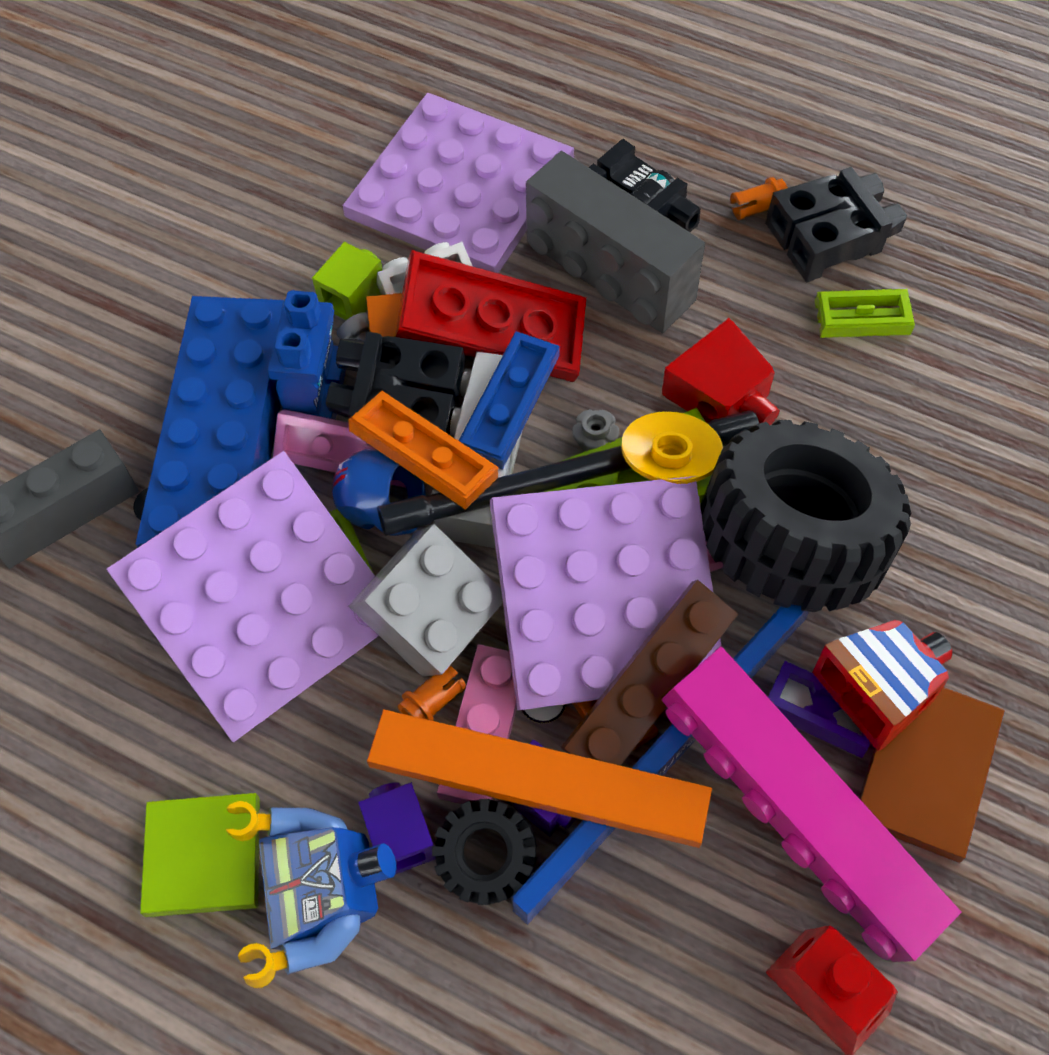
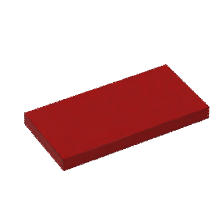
(483, 310)

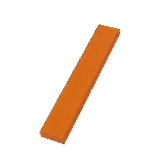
(541, 778)

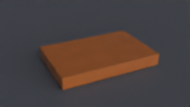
(935, 774)

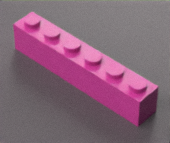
(811, 809)

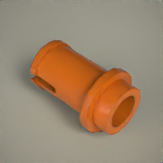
(757, 198)
(432, 695)

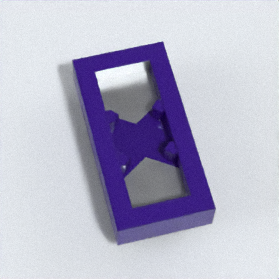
(814, 710)

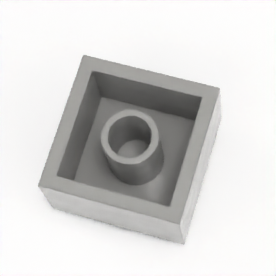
(428, 601)

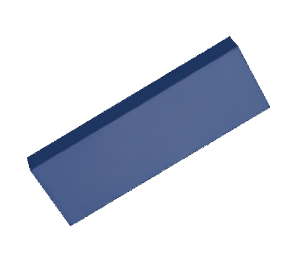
(510, 397)

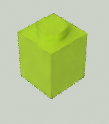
(348, 280)

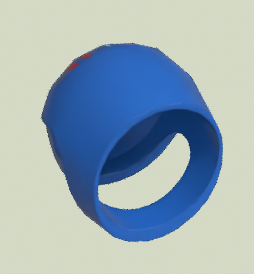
(364, 484)

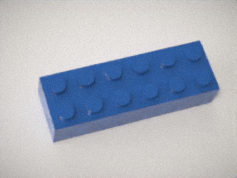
(217, 409)

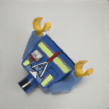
(315, 886)

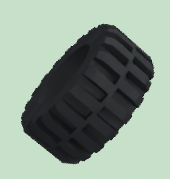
(804, 515)

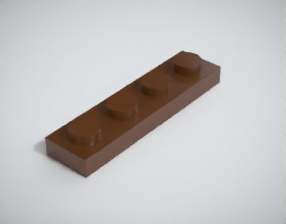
(660, 663)

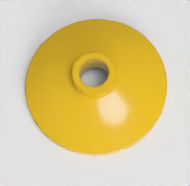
(671, 447)

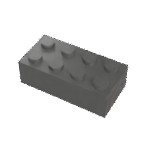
(613, 241)

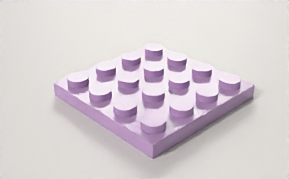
(453, 181)
(591, 580)
(251, 594)

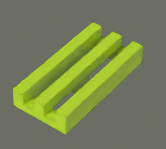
(865, 319)

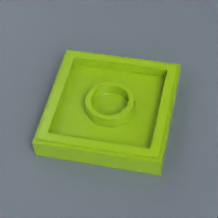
(194, 861)

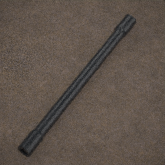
(423, 509)

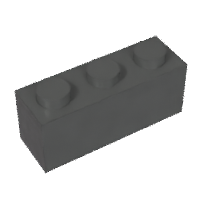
(60, 496)

